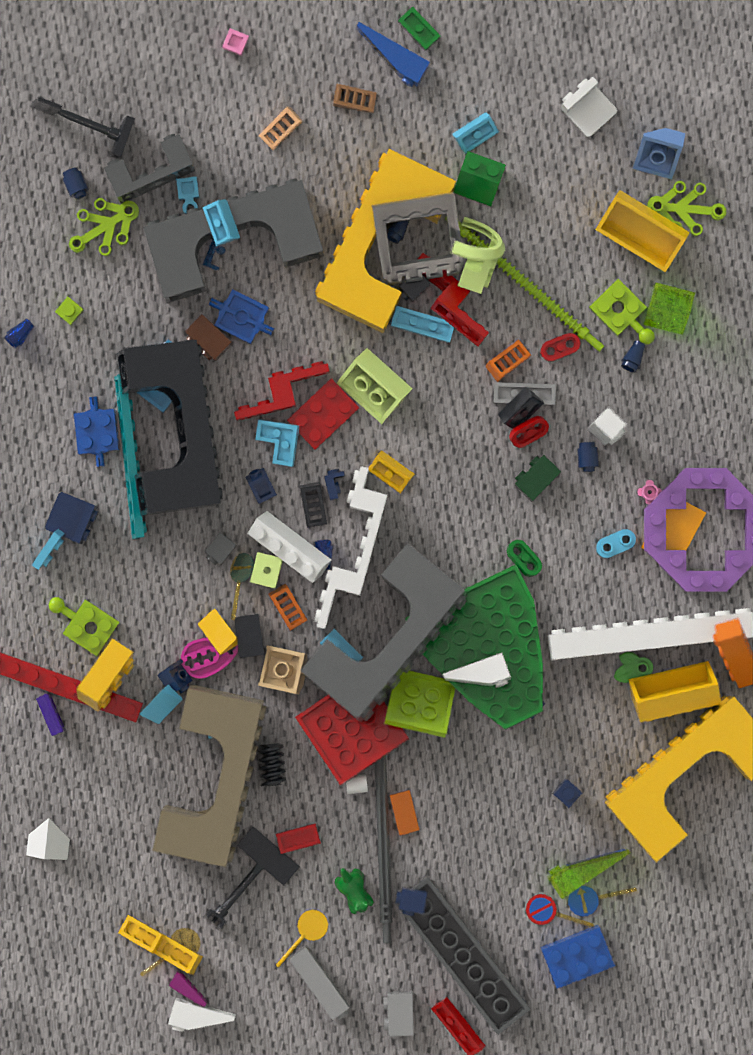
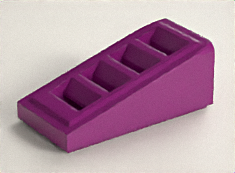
(185, 987)

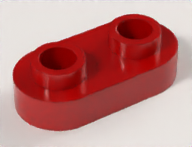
(560, 347)
(528, 431)

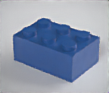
(577, 956)

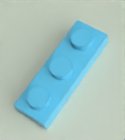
(422, 324)

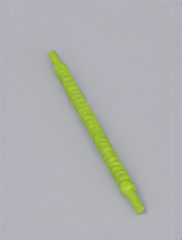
(583, 332)

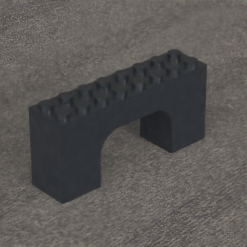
(177, 373)

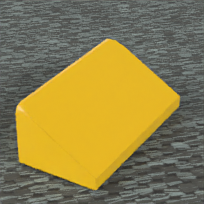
(391, 471)
(218, 632)

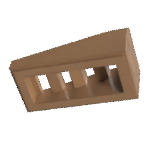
(345, 104)

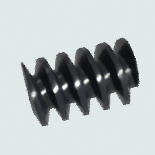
(272, 764)

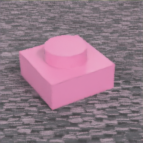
(235, 42)

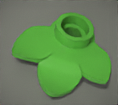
(630, 667)

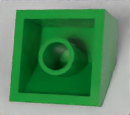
(479, 178)

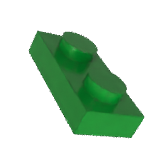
(419, 28)

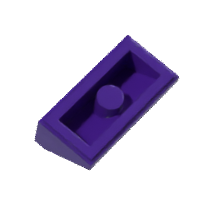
(50, 714)

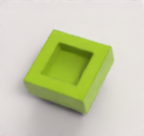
(69, 310)

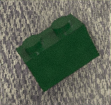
(537, 477)

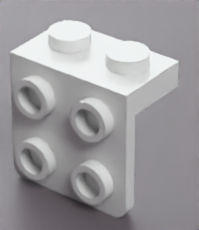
(588, 107)

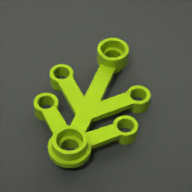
(682, 207)
(107, 225)

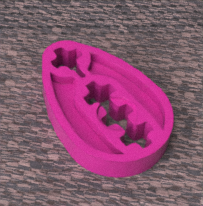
(208, 668)

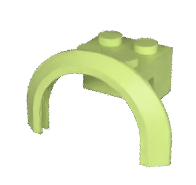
(479, 261)

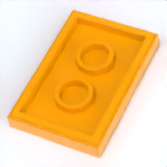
(682, 526)

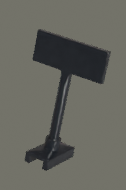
(119, 135)
(266, 857)

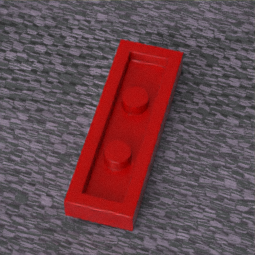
(458, 1027)

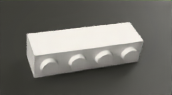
(607, 427)
(289, 546)

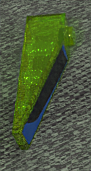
(575, 874)

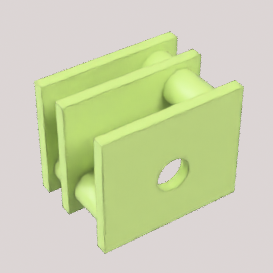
(266, 570)

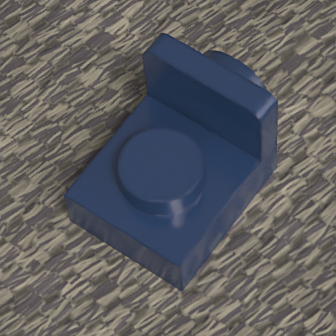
(260, 485)
(333, 487)

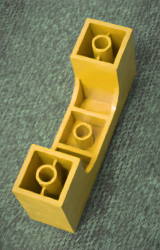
(347, 283)
(641, 799)

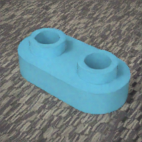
(616, 543)

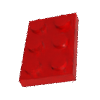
(323, 414)

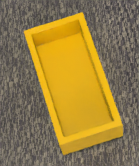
(642, 231)
(674, 691)

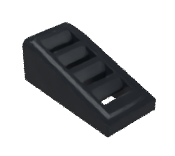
(308, 487)

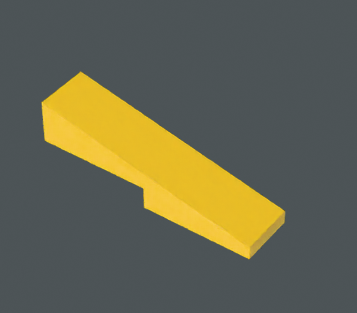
(160, 945)

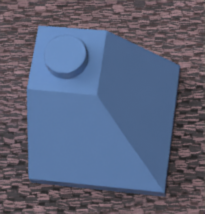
(660, 152)

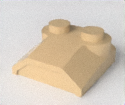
(282, 670)

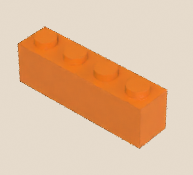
(735, 651)

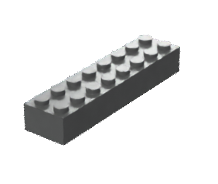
(467, 960)

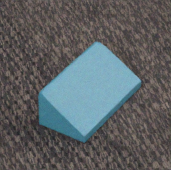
(475, 132)
(221, 222)
(161, 705)

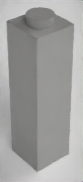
(320, 983)

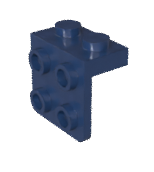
(72, 517)

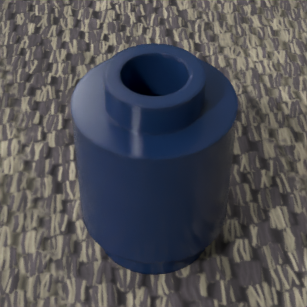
(75, 183)
(588, 456)

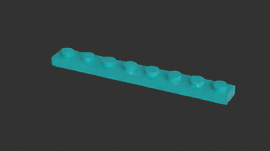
(131, 465)

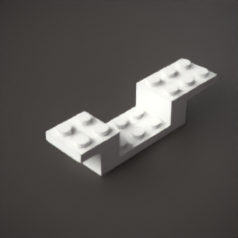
(342, 579)

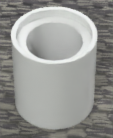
(357, 784)

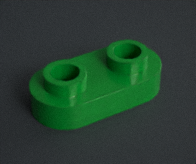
(525, 557)

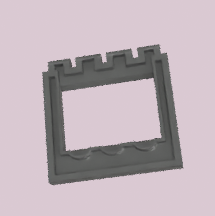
(414, 209)

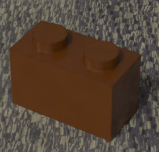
(209, 337)

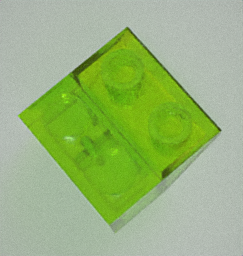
(669, 308)

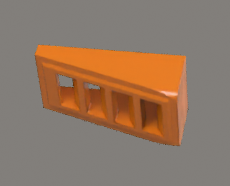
(493, 369)
(277, 592)

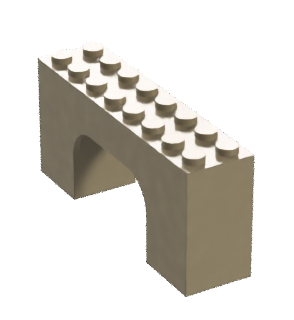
(210, 833)

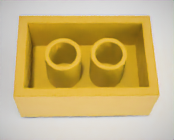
(105, 675)

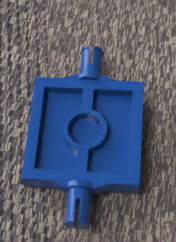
(241, 316)
(96, 431)

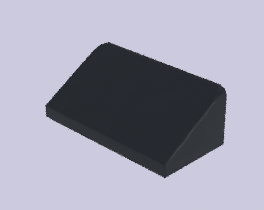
(520, 408)

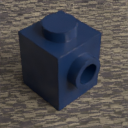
(411, 901)

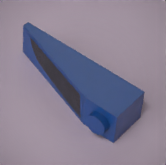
(403, 61)

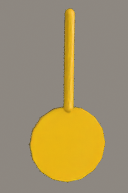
(311, 926)

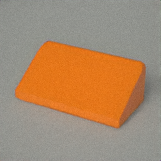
(404, 812)

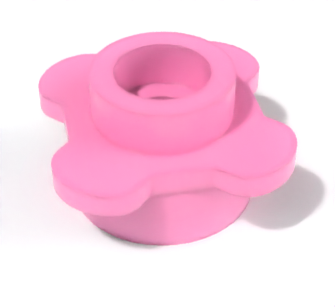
(649, 485)

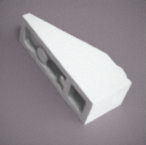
(484, 672)
(192, 1016)

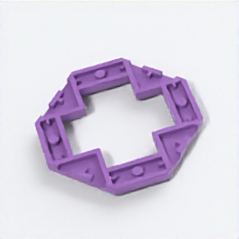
(674, 561)

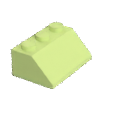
(374, 385)

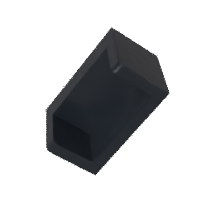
(249, 636)

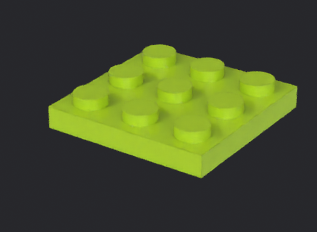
(421, 704)

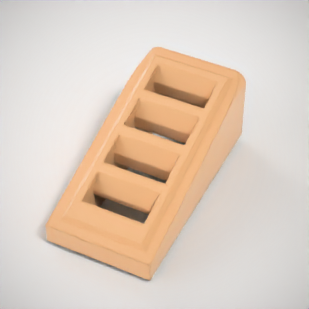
(291, 127)

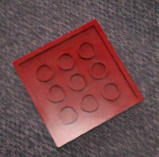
(344, 741)

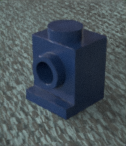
(176, 677)

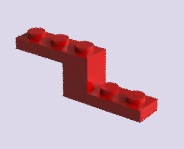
(448, 303)
(281, 391)

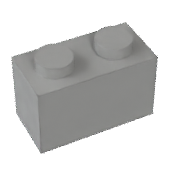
(399, 1013)

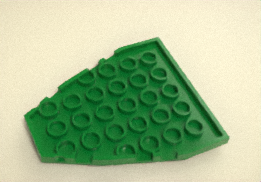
(493, 622)

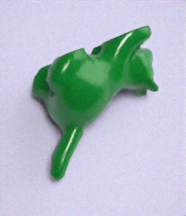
(353, 888)

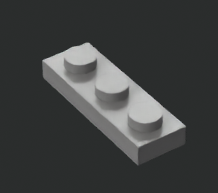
(507, 392)

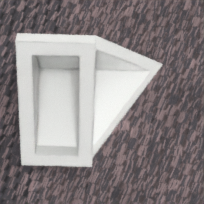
(48, 842)

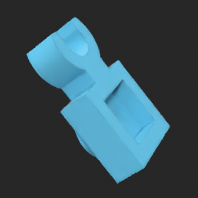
(188, 191)

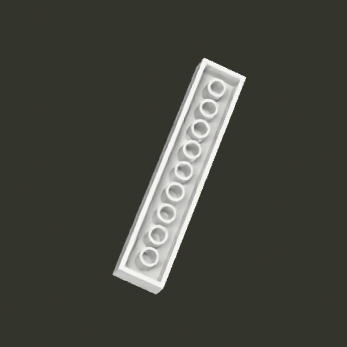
(642, 635)

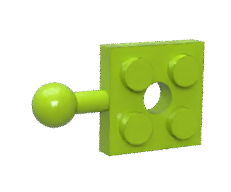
(620, 321)
(76, 629)

